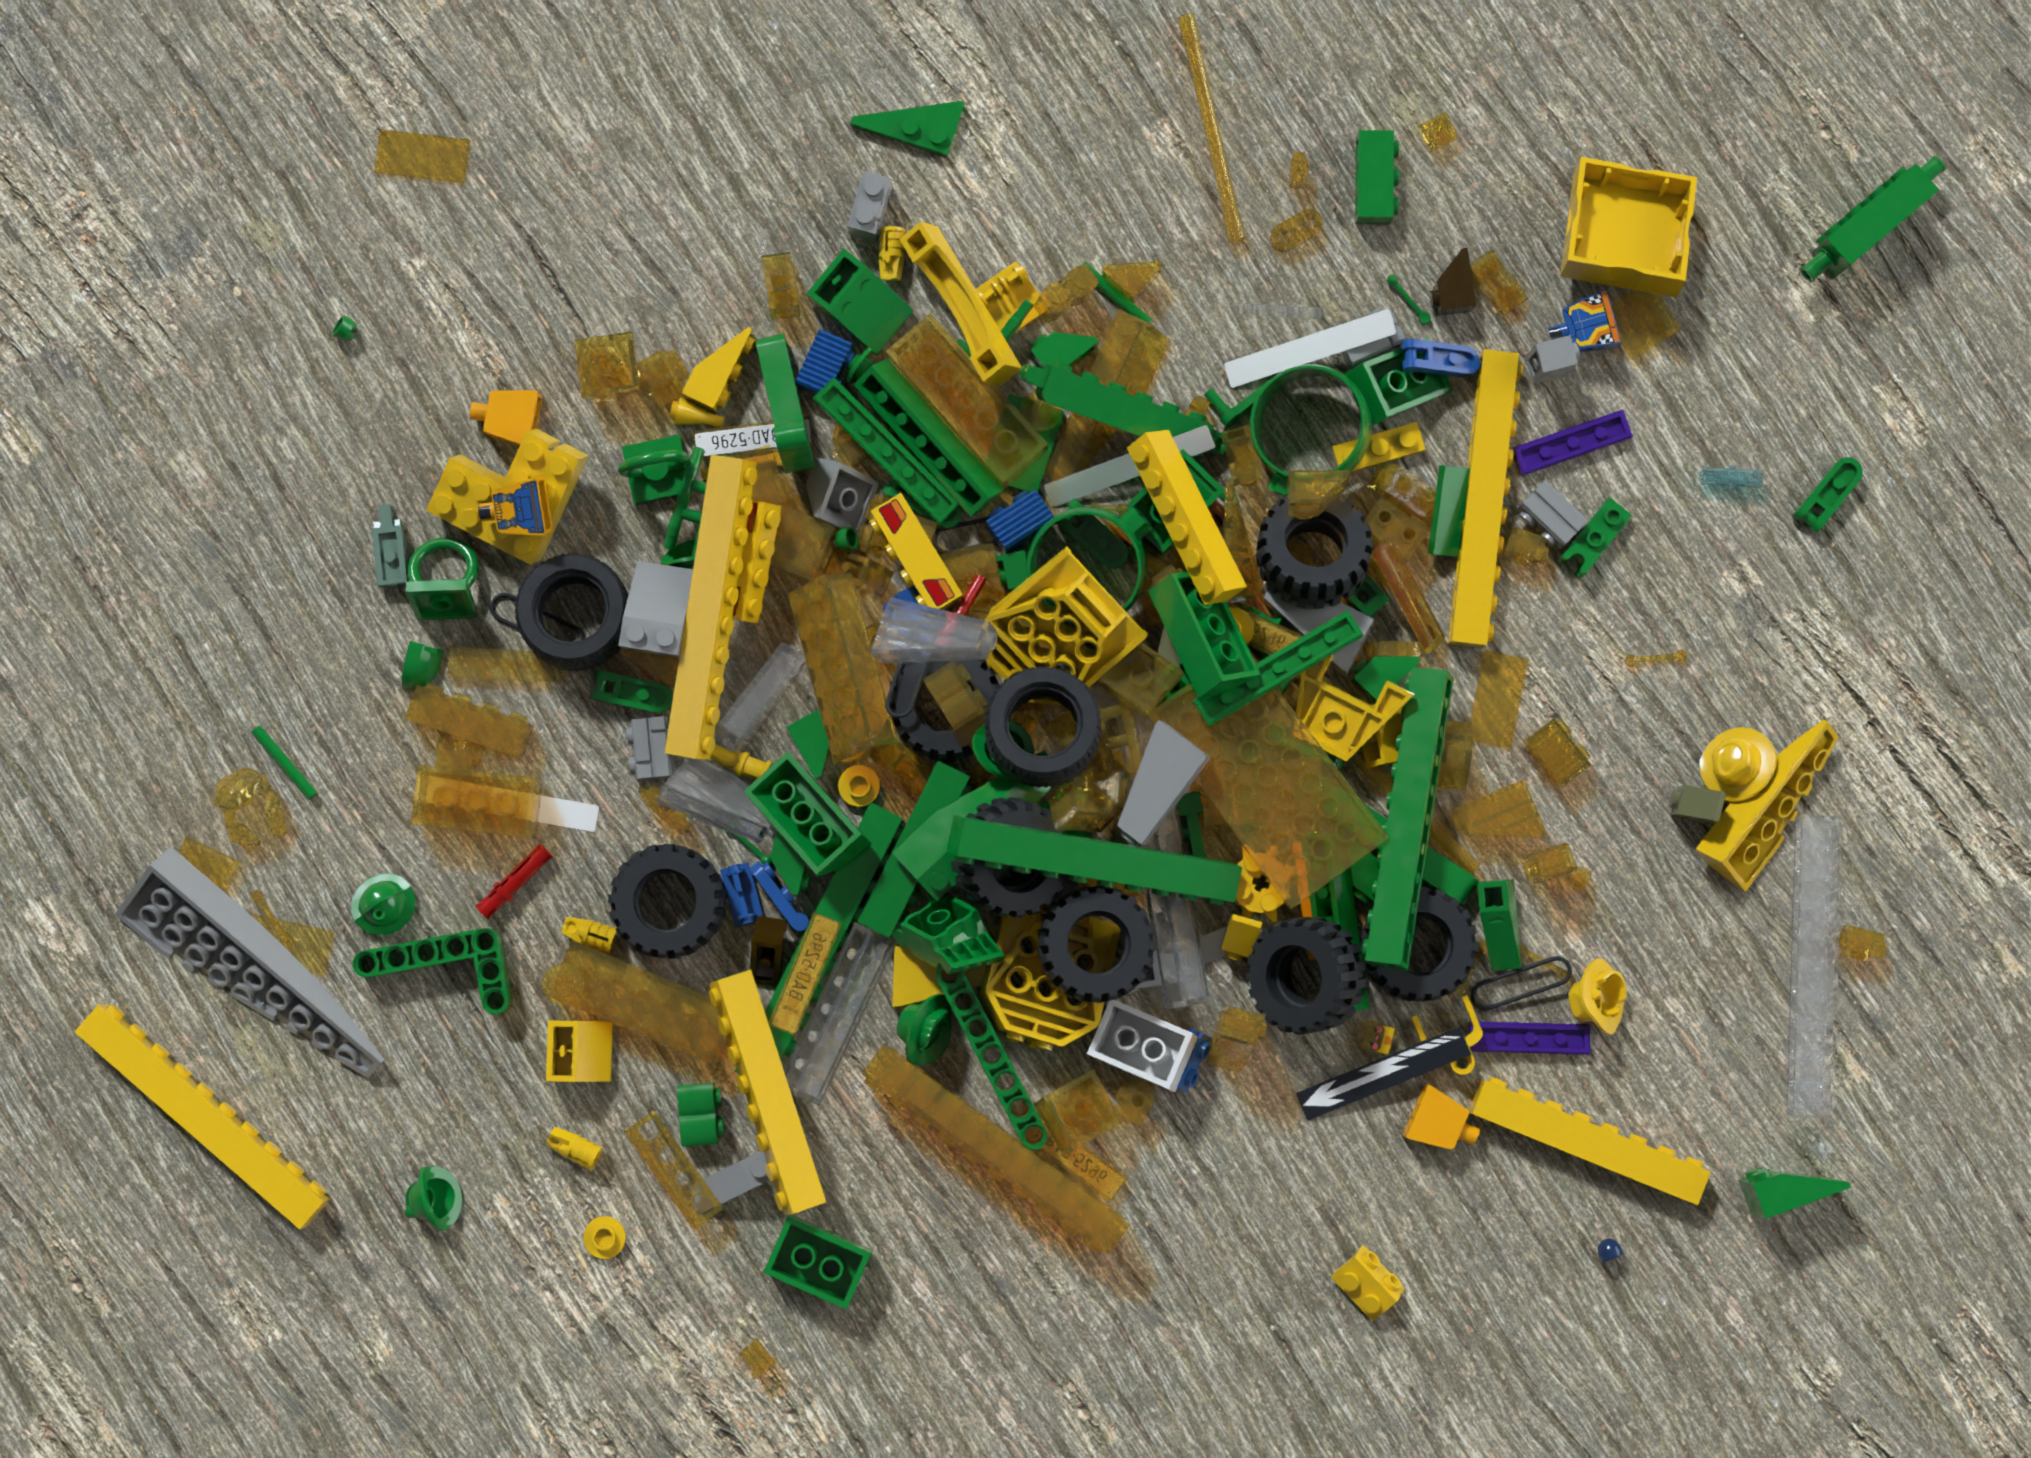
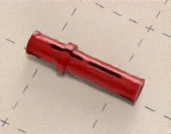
(513, 881)

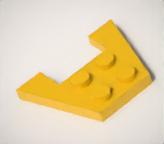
(1339, 719)

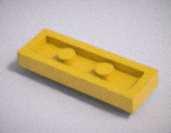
(1384, 446)

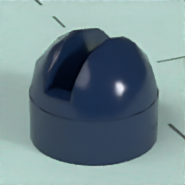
(1609, 1249)

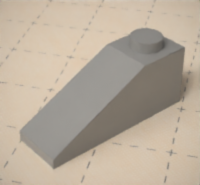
(733, 1180)

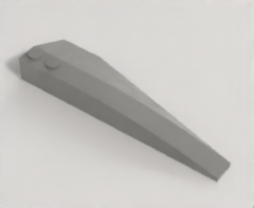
(190, 915)

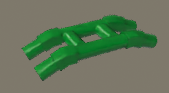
(680, 510)

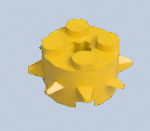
(1249, 899)

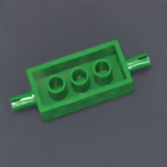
(1873, 219)

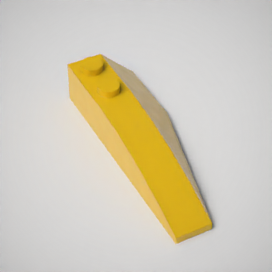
(1753, 828)

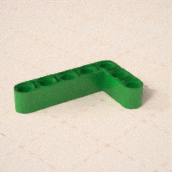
(785, 404)
(444, 955)

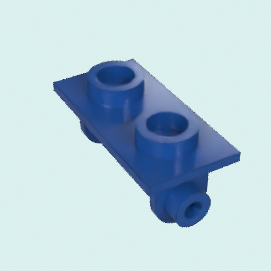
(741, 894)
(1200, 1052)

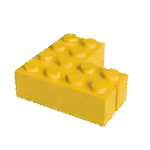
(468, 484)

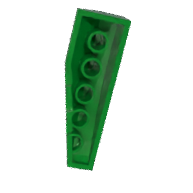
(925, 848)

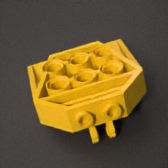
(1078, 600)
(1024, 1011)

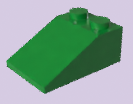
(1393, 391)
(1159, 538)
(1777, 1192)

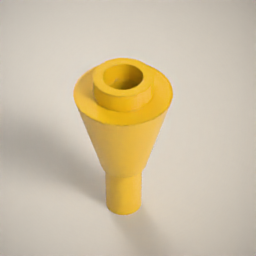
(688, 413)

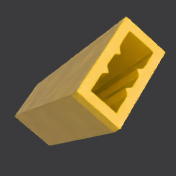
(917, 980)

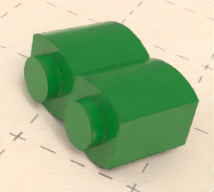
(699, 1114)

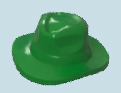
(925, 1029)

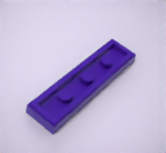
(1572, 443)
(1533, 1038)

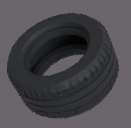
(549, 578)
(1042, 684)

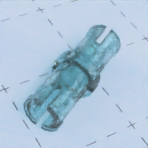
(1731, 477)

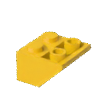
(579, 1051)

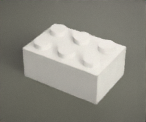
(1142, 1045)

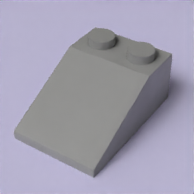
(656, 610)

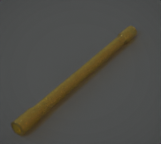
(1231, 216)

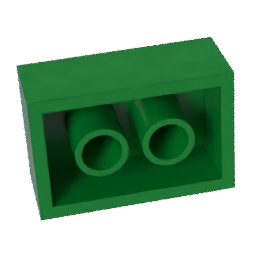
(818, 1261)

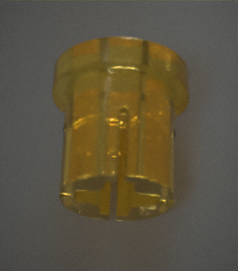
(758, 1358)

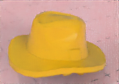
(1738, 763)
(1599, 996)

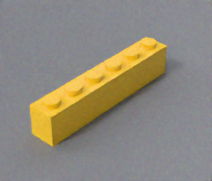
(1186, 517)

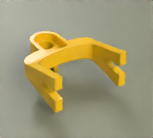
(1471, 1039)

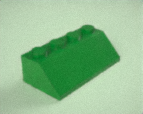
(1203, 637)
(806, 816)

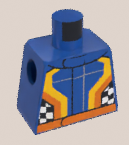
(1589, 324)

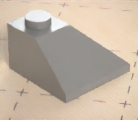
(839, 493)

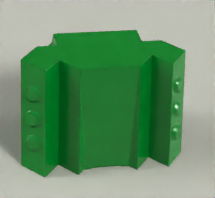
(948, 936)

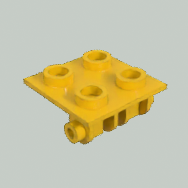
(1006, 293)

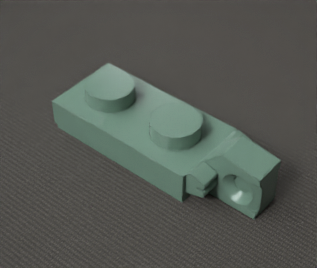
(389, 549)

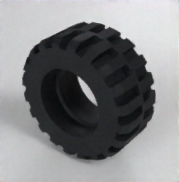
(1309, 583)
(921, 737)
(1030, 889)
(627, 892)
(1137, 937)
(1455, 964)
(1273, 983)

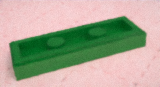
(1448, 510)

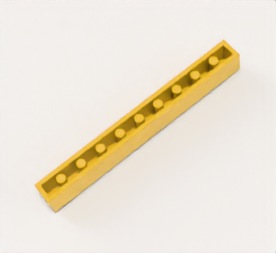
(1483, 511)
(711, 607)
(202, 1115)

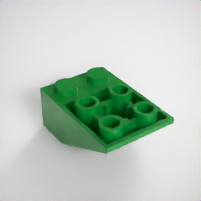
(859, 302)

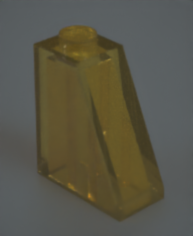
(1501, 814)

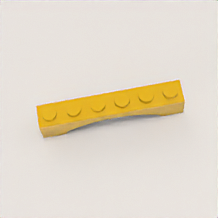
(987, 345)

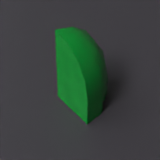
(420, 665)

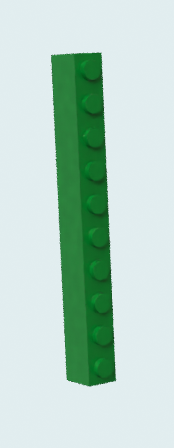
(1408, 819)
(1093, 859)
(843, 903)

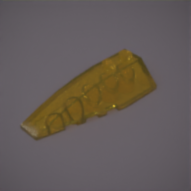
(1127, 358)

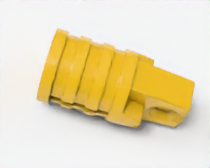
(891, 253)
(582, 930)
(574, 1148)

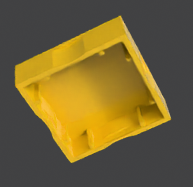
(1628, 227)

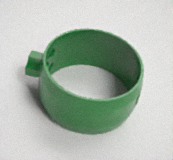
(1279, 478)
(1131, 522)

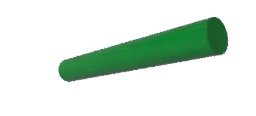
(1118, 297)
(284, 762)

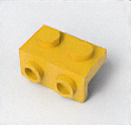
(1368, 1283)

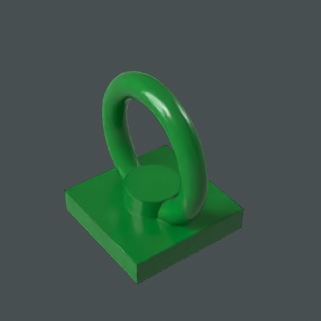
(654, 468)
(441, 597)

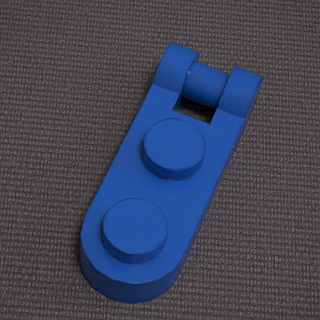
(1439, 358)
(781, 897)

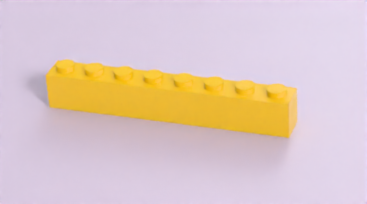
(767, 1093)
(1588, 1141)

